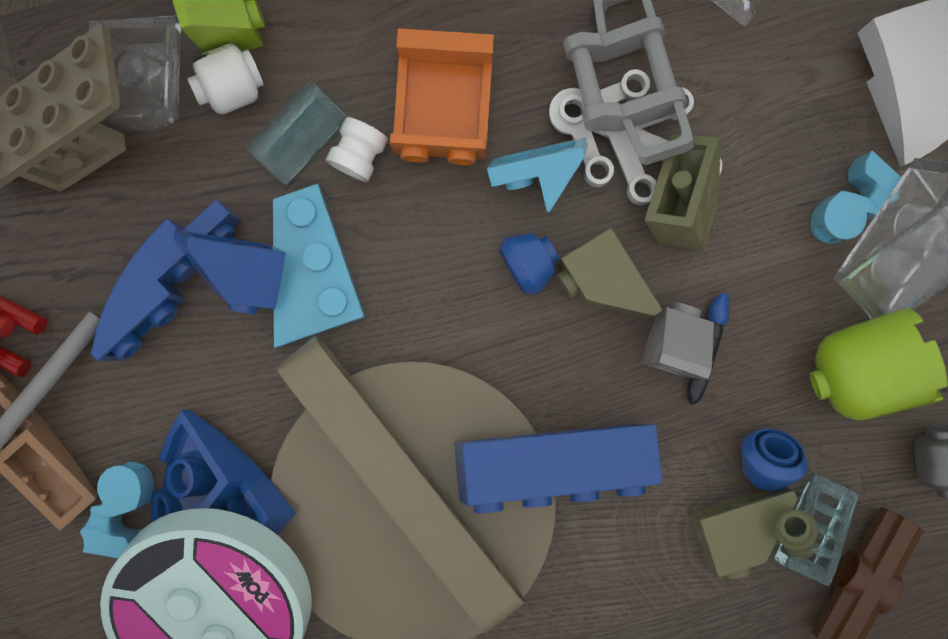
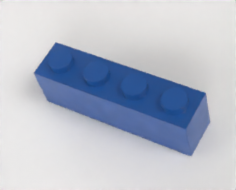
(557, 465)

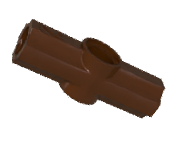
(869, 578)

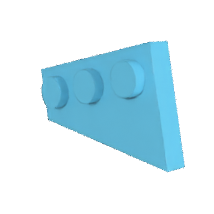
(315, 279)

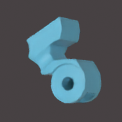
(846, 213)
(121, 491)

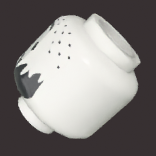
(225, 78)

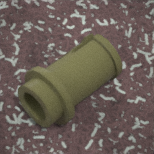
(794, 523)

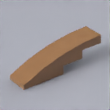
(43, 467)

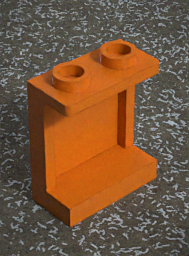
(442, 96)

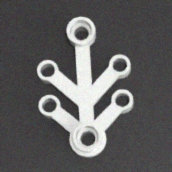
(619, 140)

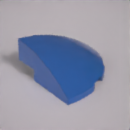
(214, 474)

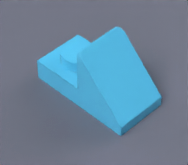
(550, 163)

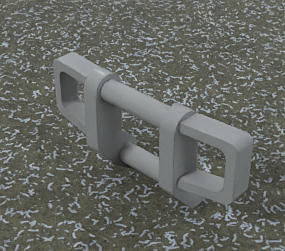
(647, 33)

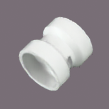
(357, 149)

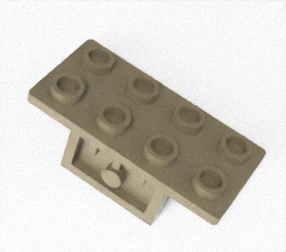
(55, 112)

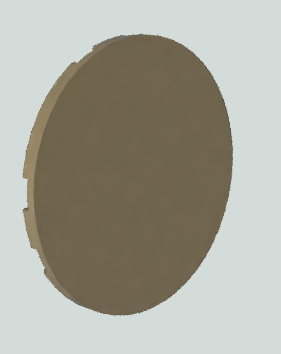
(355, 556)

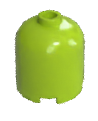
(879, 367)

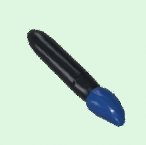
(719, 314)

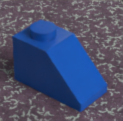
(235, 269)

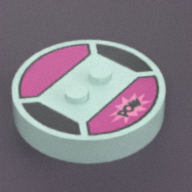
(206, 579)

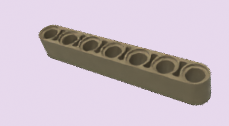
(401, 485)

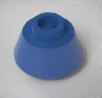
(529, 261)
(772, 459)

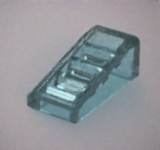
(830, 550)

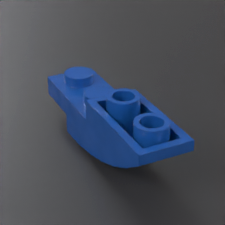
(146, 289)

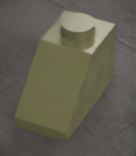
(686, 196)
(606, 278)
(740, 531)

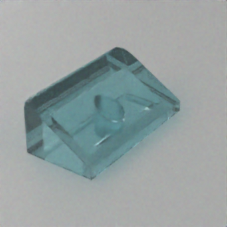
(297, 132)

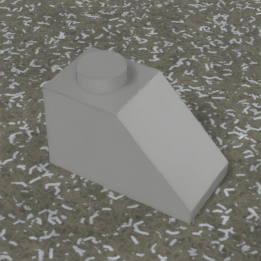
(680, 342)

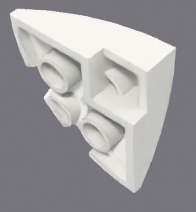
(910, 76)

